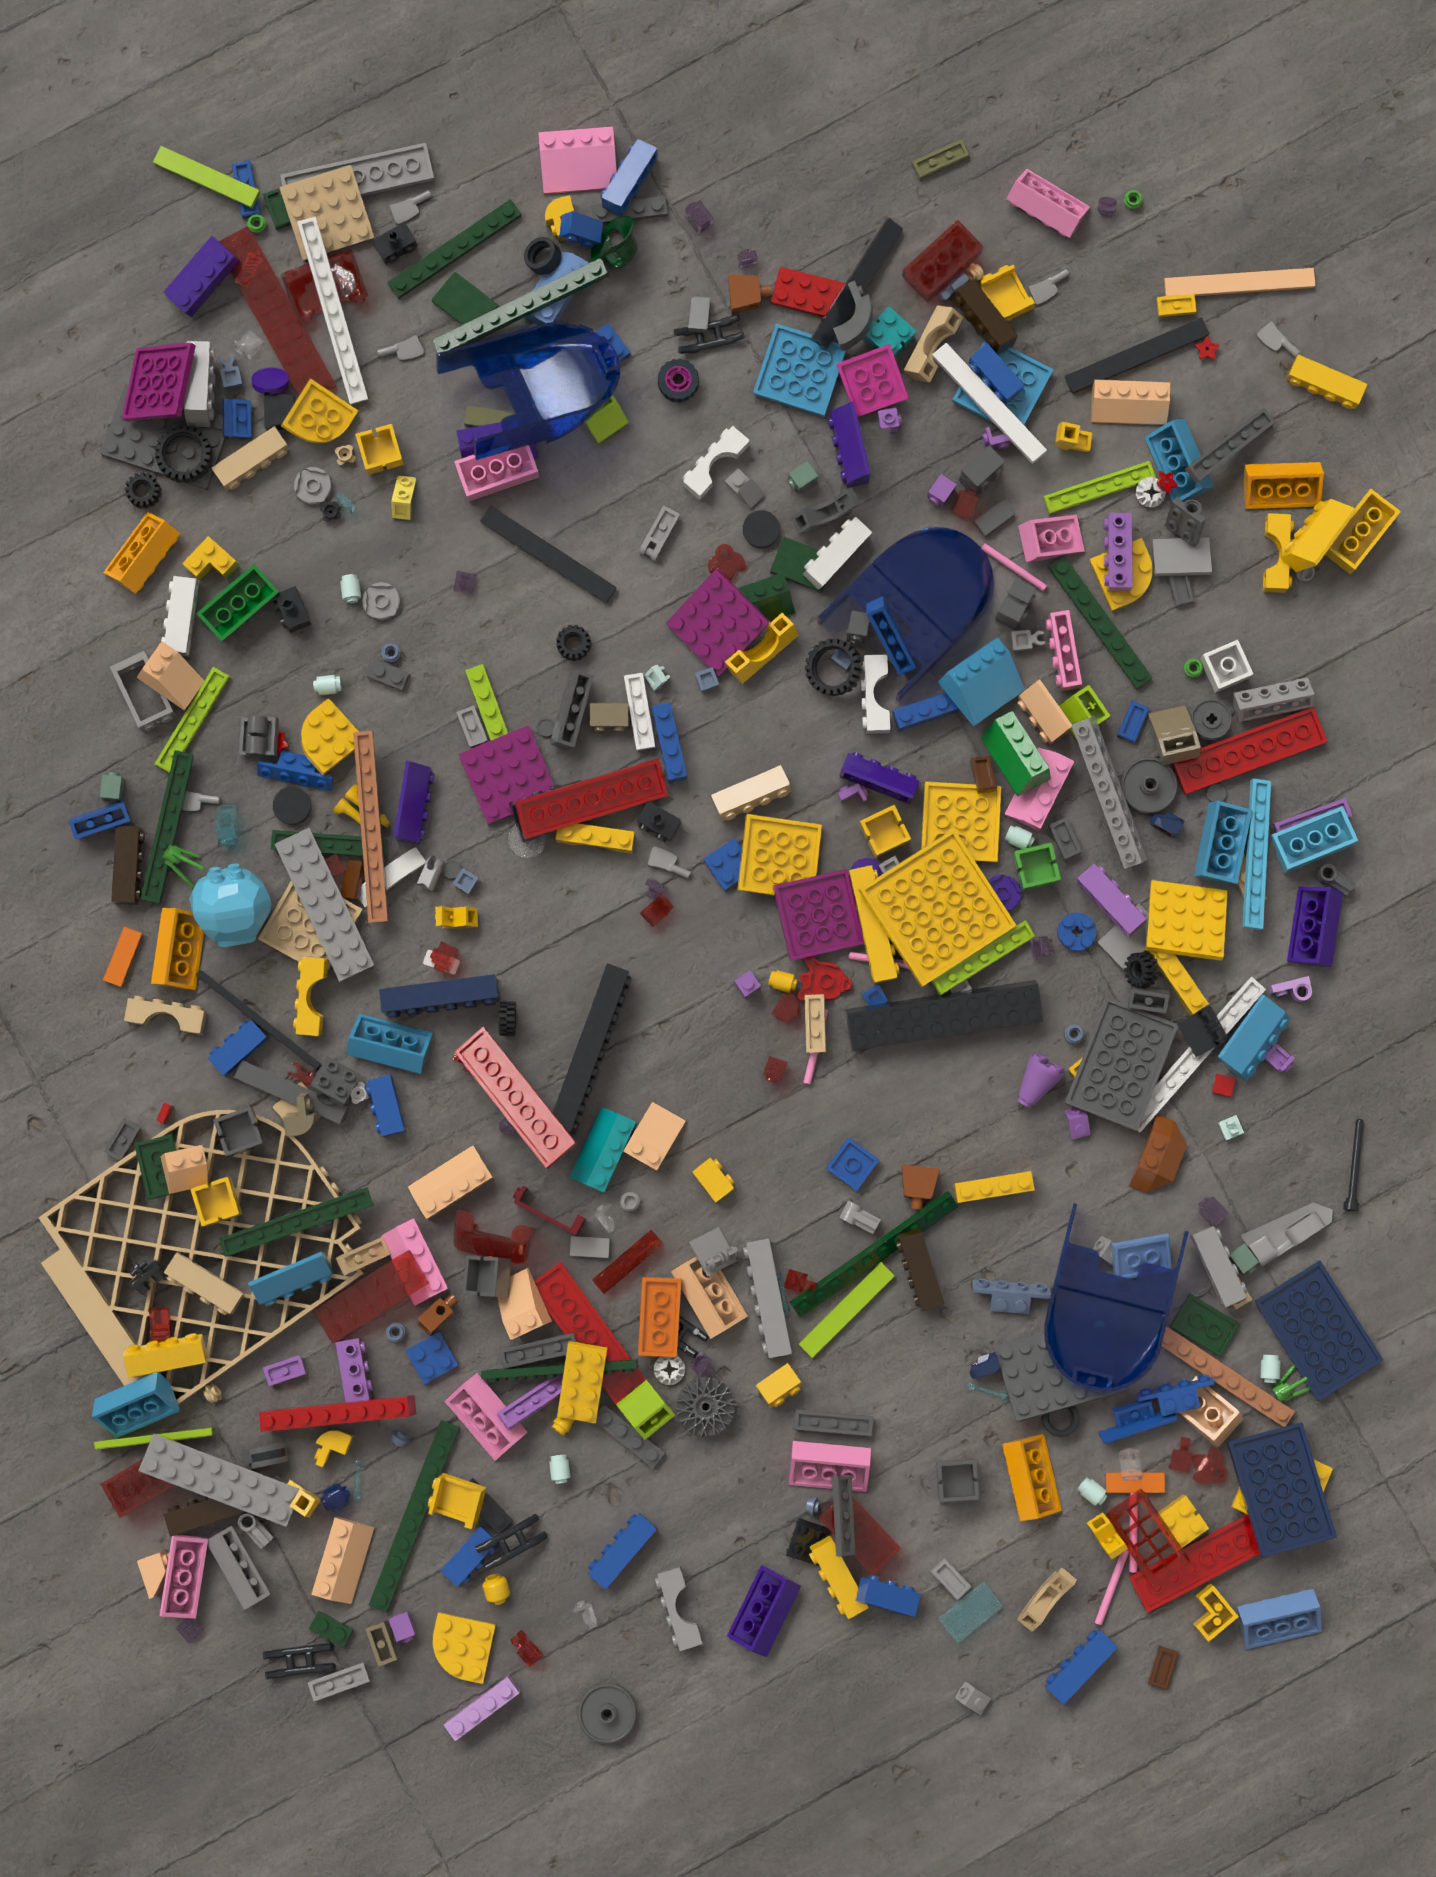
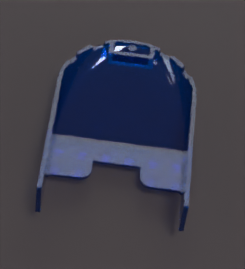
(551, 376)
(934, 584)
(1106, 1326)

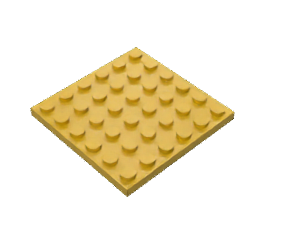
(937, 907)

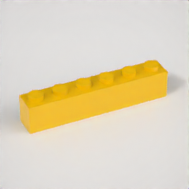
(876, 941)

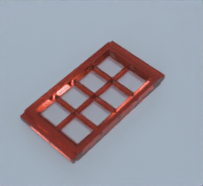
(1168, 1569)

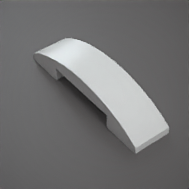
(397, 870)

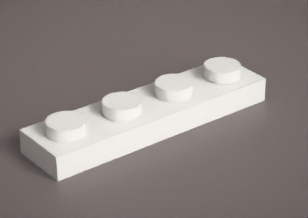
(639, 711)

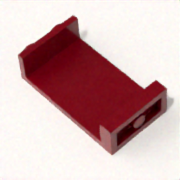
(575, 1228)

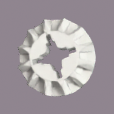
(1145, 498)
(662, 1376)

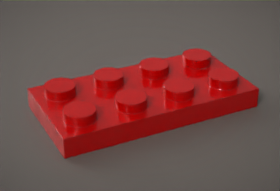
(804, 292)

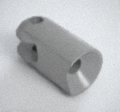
(430, 873)

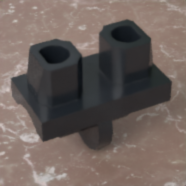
(139, 1281)

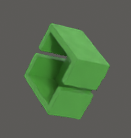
(1036, 866)

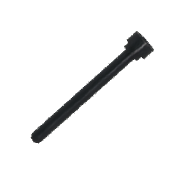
(1351, 1202)

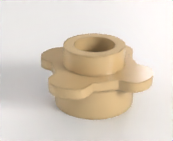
(975, 272)
(340, 451)
(212, 1393)

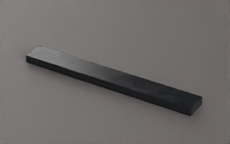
(862, 276)
(1137, 355)
(548, 554)
(259, 1020)

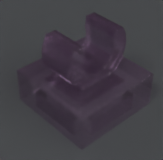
(464, 582)
(655, 887)
(1040, 947)
(701, 1364)

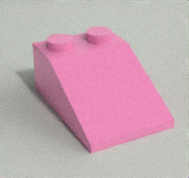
(1051, 538)

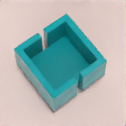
(890, 330)

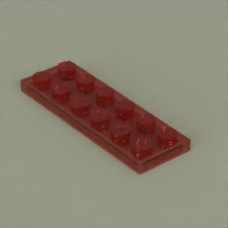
(371, 1296)

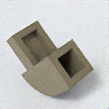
(301, 1121)

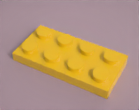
(582, 1382)

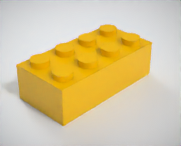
(1362, 531)

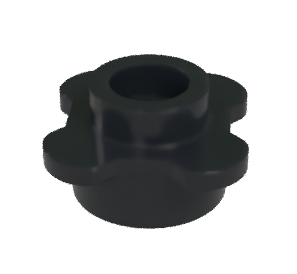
(325, 508)

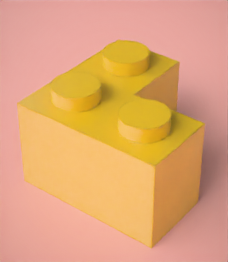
(209, 556)
(1218, 1613)

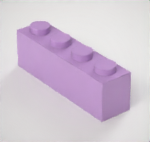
(482, 1707)

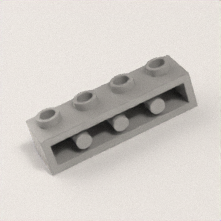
(1273, 699)
(1218, 1266)
(238, 1567)

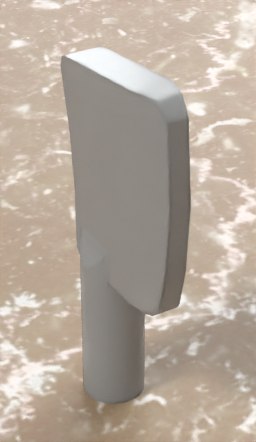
(408, 209)
(1046, 289)
(1275, 339)
(405, 350)
(193, 801)
(666, 860)

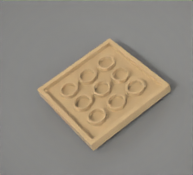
(334, 203)
(292, 931)

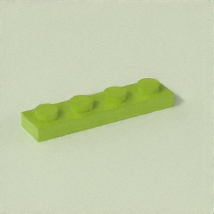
(486, 702)

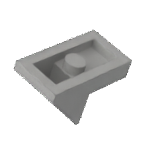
(744, 488)

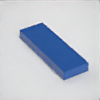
(243, 173)

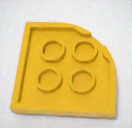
(318, 415)
(1141, 576)
(327, 737)
(463, 1646)

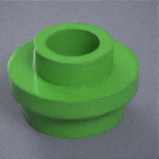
(1133, 194)
(256, 218)
(1193, 662)

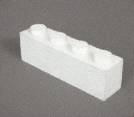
(835, 555)
(181, 614)

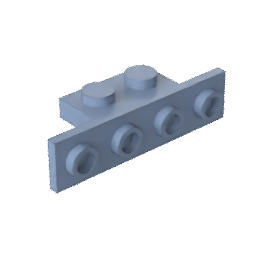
(1010, 1296)

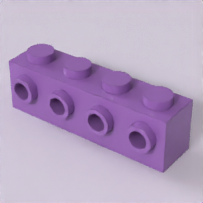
(1118, 552)
(1112, 900)
(354, 1370)

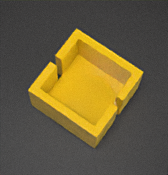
(379, 451)
(884, 831)
(216, 1201)
(1182, 1520)

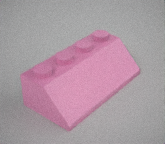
(1047, 203)
(496, 472)
(1036, 803)
(410, 1237)
(478, 1409)
(817, 1462)
(183, 1576)

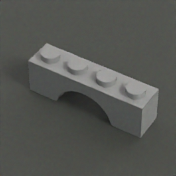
(686, 1633)

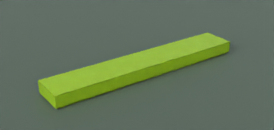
(206, 177)
(1097, 488)
(193, 717)
(984, 957)
(846, 1309)
(147, 1438)

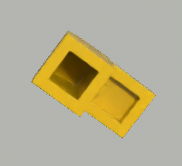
(554, 213)
(1071, 437)
(456, 917)
(332, 1440)
(305, 1501)
(1107, 1536)

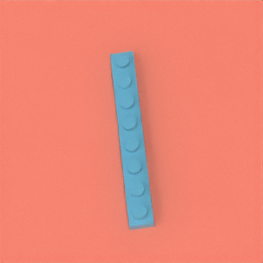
(1256, 855)

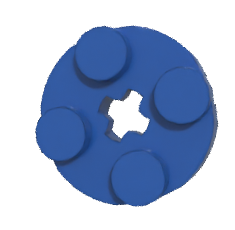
(1085, 925)

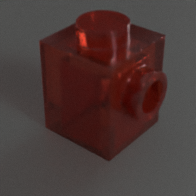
(965, 503)
(444, 957)
(786, 1008)
(774, 1069)

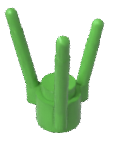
(174, 855)
(1284, 1391)

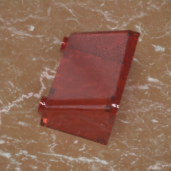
(303, 291)
(490, 1245)

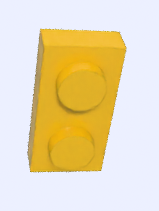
(1176, 305)

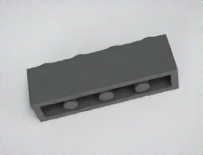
(571, 709)

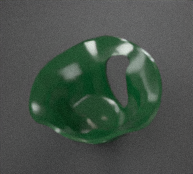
(625, 249)

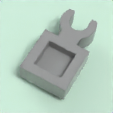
(1023, 640)

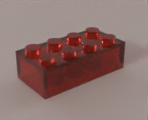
(942, 261)
(133, 1489)
(872, 1542)

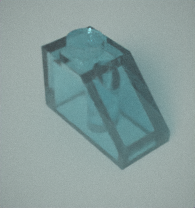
(227, 824)

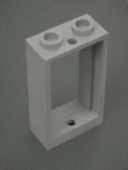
(126, 666)

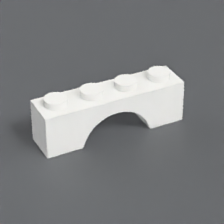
(730, 445)
(877, 719)

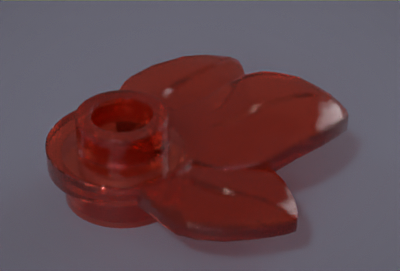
(726, 564)
(1207, 1464)

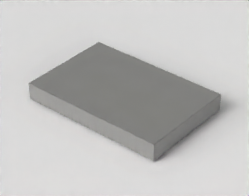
(1180, 558)
(1120, 947)

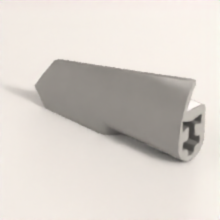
(1285, 1232)

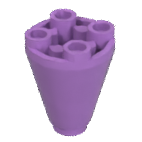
(1038, 1079)

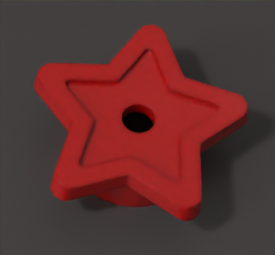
(1207, 353)
(1161, 482)
(282, 743)

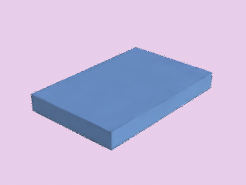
(1132, 1254)

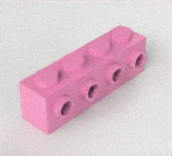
(1064, 650)

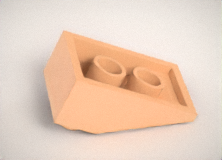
(171, 676)
(654, 1136)
(523, 1307)
(1214, 1418)

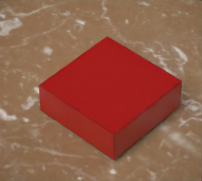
(1223, 1085)
(164, 1113)

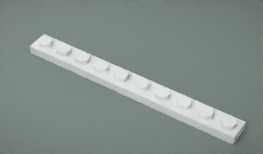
(332, 310)
(1188, 1062)

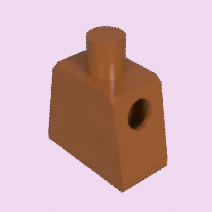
(746, 292)
(918, 1183)
(430, 1320)

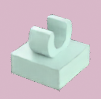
(656, 677)
(1230, 1127)

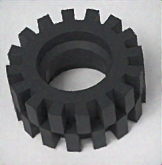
(140, 479)
(573, 631)
(1149, 971)
(507, 1018)

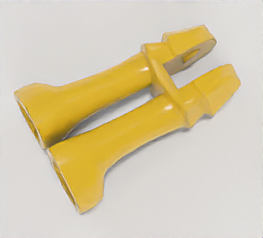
(344, 807)

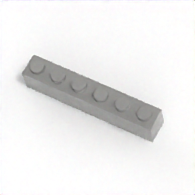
(768, 1298)

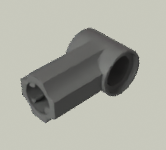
(1336, 880)

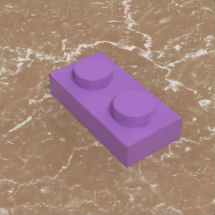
(284, 1370)

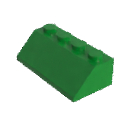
(237, 603)
(1015, 754)

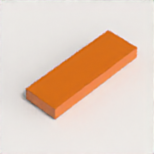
(122, 957)
(1151, 1483)

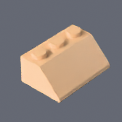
(1044, 713)

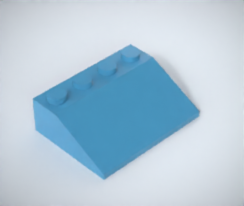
(983, 682)

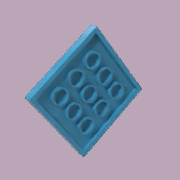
(798, 371)
(1029, 371)

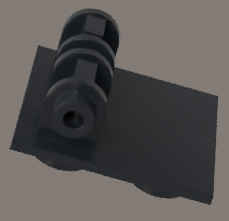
(1203, 1031)
(804, 1536)

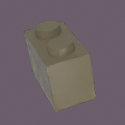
(609, 716)
(382, 1643)

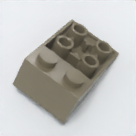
(1174, 735)

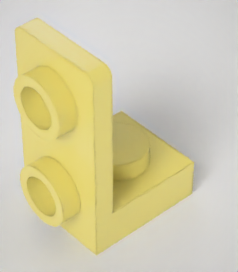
(402, 497)

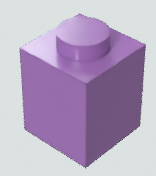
(941, 491)
(747, 984)
(402, 1627)

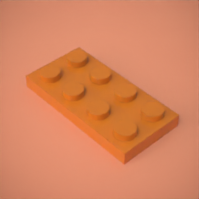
(659, 1316)

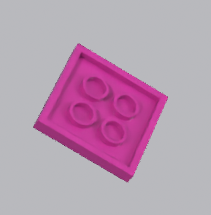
(873, 380)

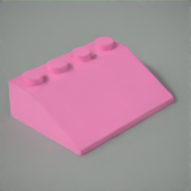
(577, 159)

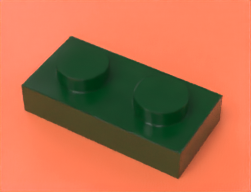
(331, 1629)

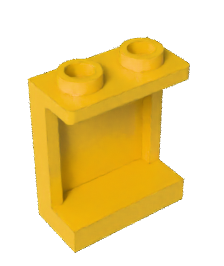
(1007, 292)
(457, 1499)

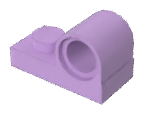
(1281, 988)

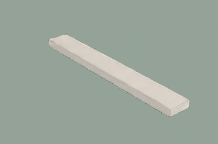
(989, 403)

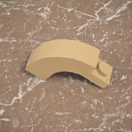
(1045, 1598)

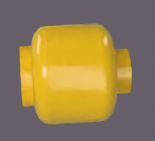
(496, 1589)

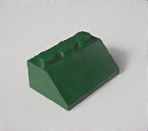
(770, 596)

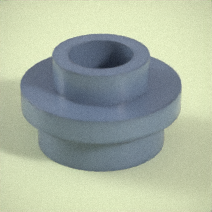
(389, 647)
(1080, 1034)
(391, 1327)
(400, 1438)
(813, 1506)

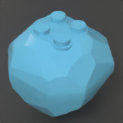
(230, 905)

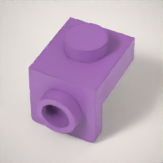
(889, 420)
(1000, 441)
(848, 792)
(1279, 1059)
(1077, 1123)

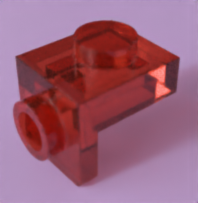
(657, 910)

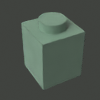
(802, 477)
(112, 787)
(1243, 1259)

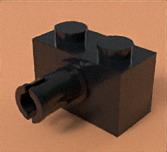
(395, 243)
(292, 609)
(658, 821)

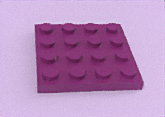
(158, 382)
(717, 621)
(505, 772)
(818, 914)

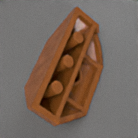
(1159, 1156)

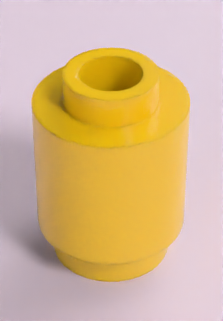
(782, 981)

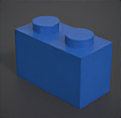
(581, 229)

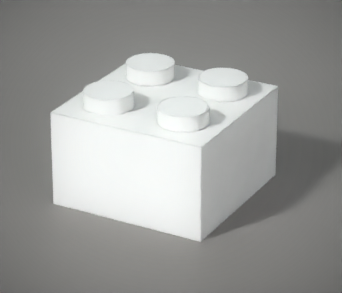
(1226, 666)

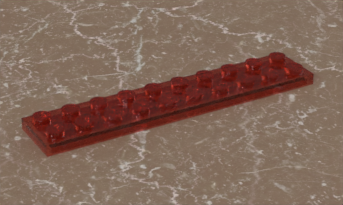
(275, 313)

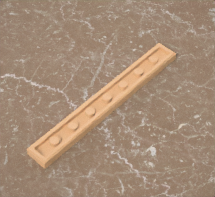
(1240, 282)

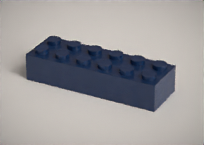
(438, 995)

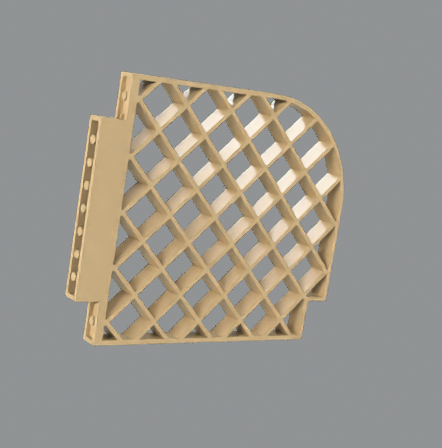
(100, 1316)

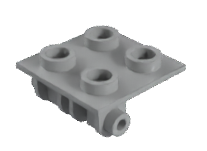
(713, 1251)

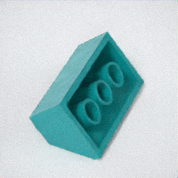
(603, 1149)

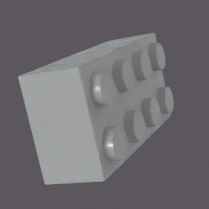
(199, 391)

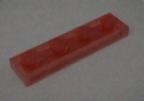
(627, 1261)

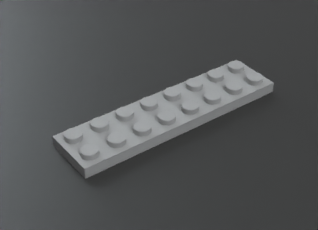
(378, 171)
(324, 905)
(219, 1480)

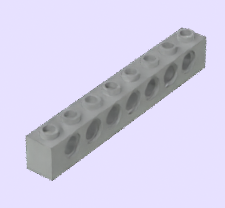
(1109, 792)

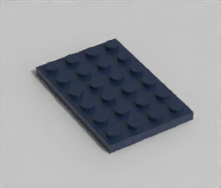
(1318, 1330)
(1281, 1490)

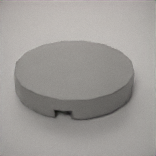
(313, 486)
(381, 601)

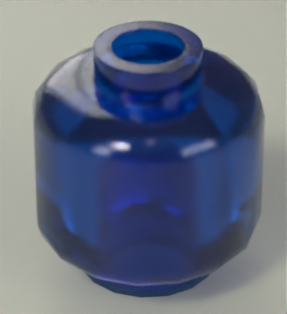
(335, 1497)

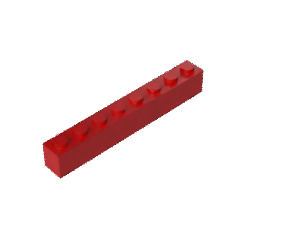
(337, 1413)

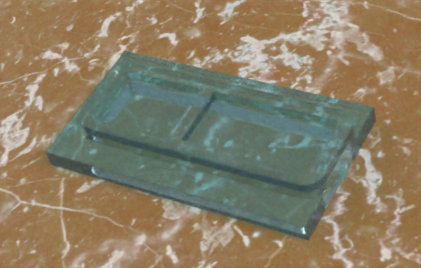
(970, 1612)

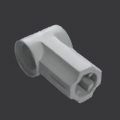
(857, 1216)
(256, 1531)

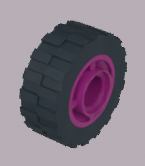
(682, 391)

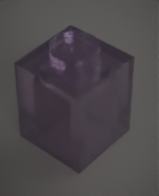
(698, 216)
(1212, 1210)

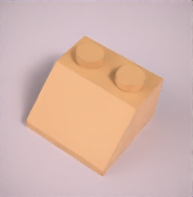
(185, 1169)
(153, 1572)

